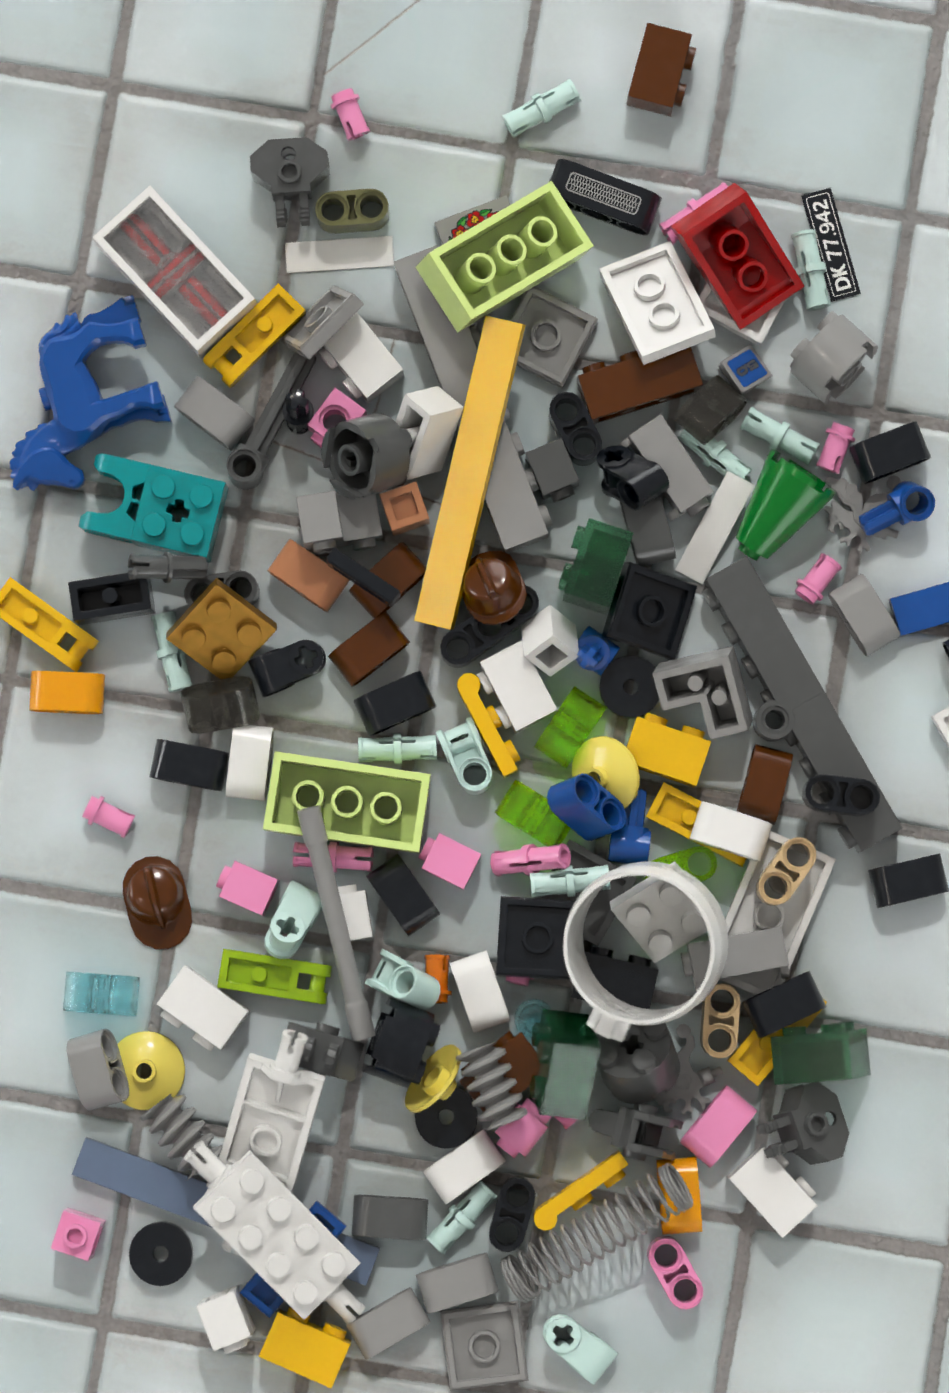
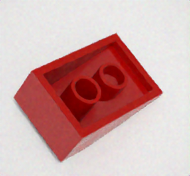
(737, 255)

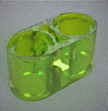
(570, 727)
(532, 814)
(683, 856)

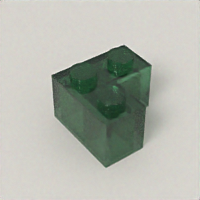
(596, 567)
(830, 1055)
(567, 1062)

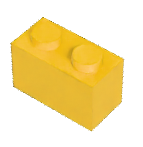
(668, 751)
(306, 1347)

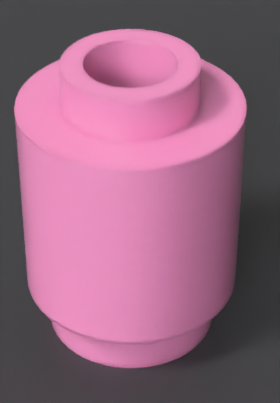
(524, 1133)

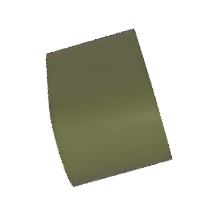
(352, 218)

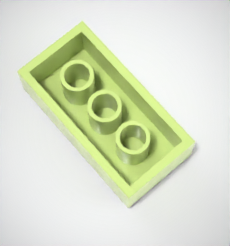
(504, 256)
(356, 801)

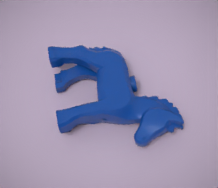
(76, 399)

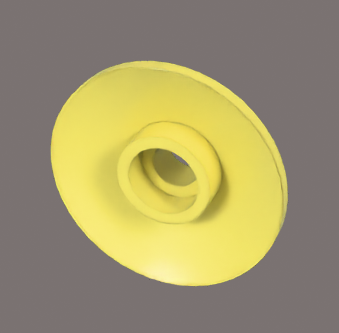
(612, 763)
(166, 1067)
(436, 1081)

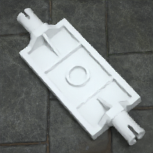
(274, 1112)
(275, 1233)

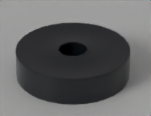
(612, 690)
(450, 1134)
(179, 1253)

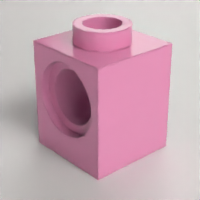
(335, 403)
(449, 860)
(247, 887)
(78, 1234)

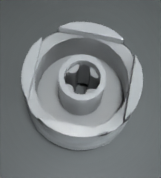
(832, 357)

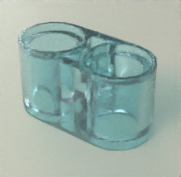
(101, 993)

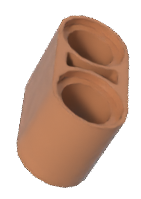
(308, 575)

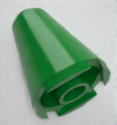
(779, 506)

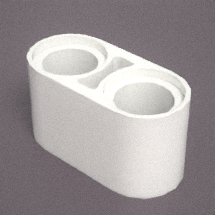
(249, 762)
(730, 831)
(480, 991)
(464, 1166)

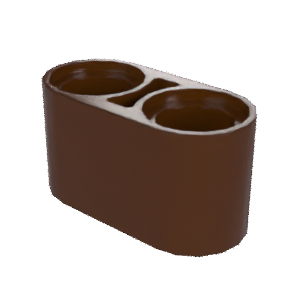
(398, 568)
(368, 649)
(765, 783)

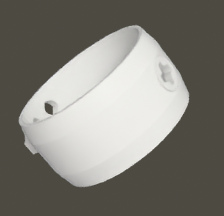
(610, 1015)

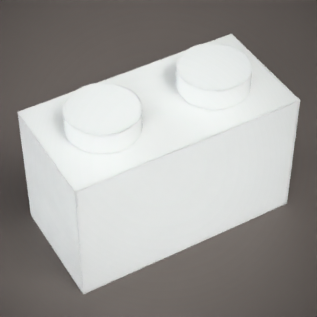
(361, 359)
(431, 421)
(517, 688)
(202, 1008)
(773, 1191)
(226, 1320)

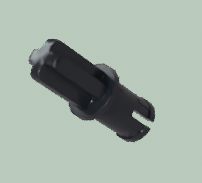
(297, 411)

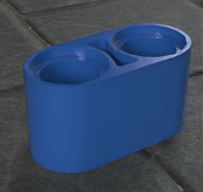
(586, 807)

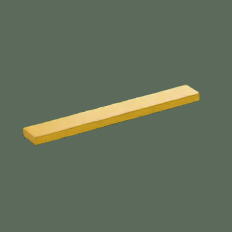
(469, 472)

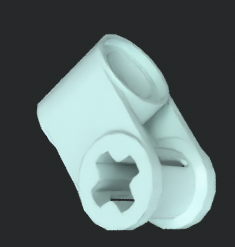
(465, 754)
(294, 917)
(403, 981)
(583, 1350)

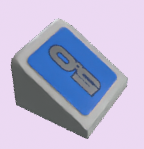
(745, 370)

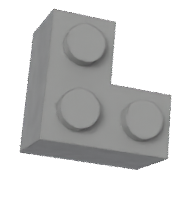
(338, 522)
(714, 682)

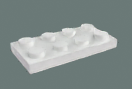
(750, 914)

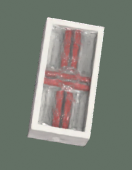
(174, 271)

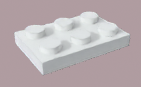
(657, 302)

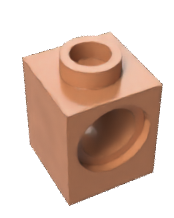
(404, 508)

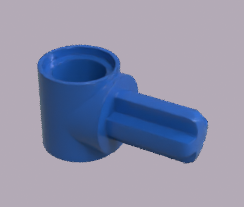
(895, 508)
(595, 651)
(632, 841)

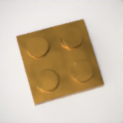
(221, 630)

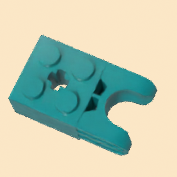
(147, 508)

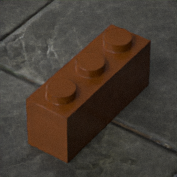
(634, 386)

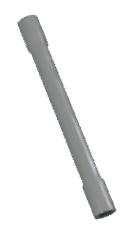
(355, 1003)

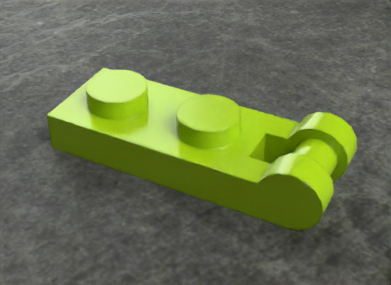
(272, 976)

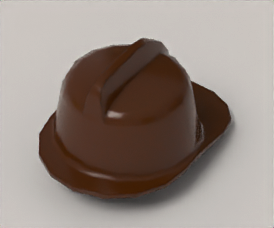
(493, 588)
(157, 902)

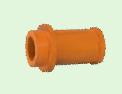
(438, 967)

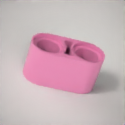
(718, 1126)
(674, 1272)

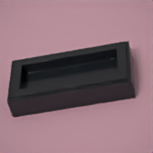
(362, 577)

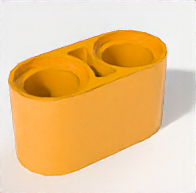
(67, 692)
(691, 1219)

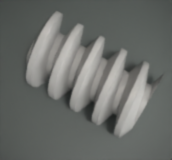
(492, 1085)
(178, 1130)

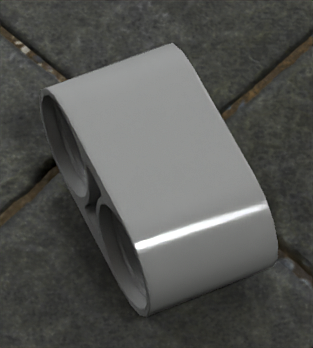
(214, 413)
(864, 615)
(97, 1069)
(457, 1283)
(388, 1323)

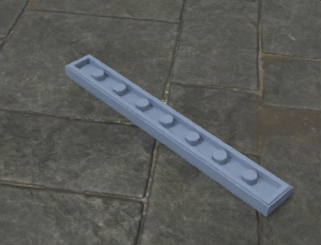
(174, 1193)

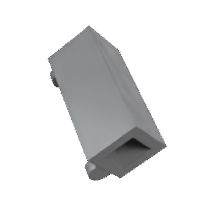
(687, 485)
(745, 955)

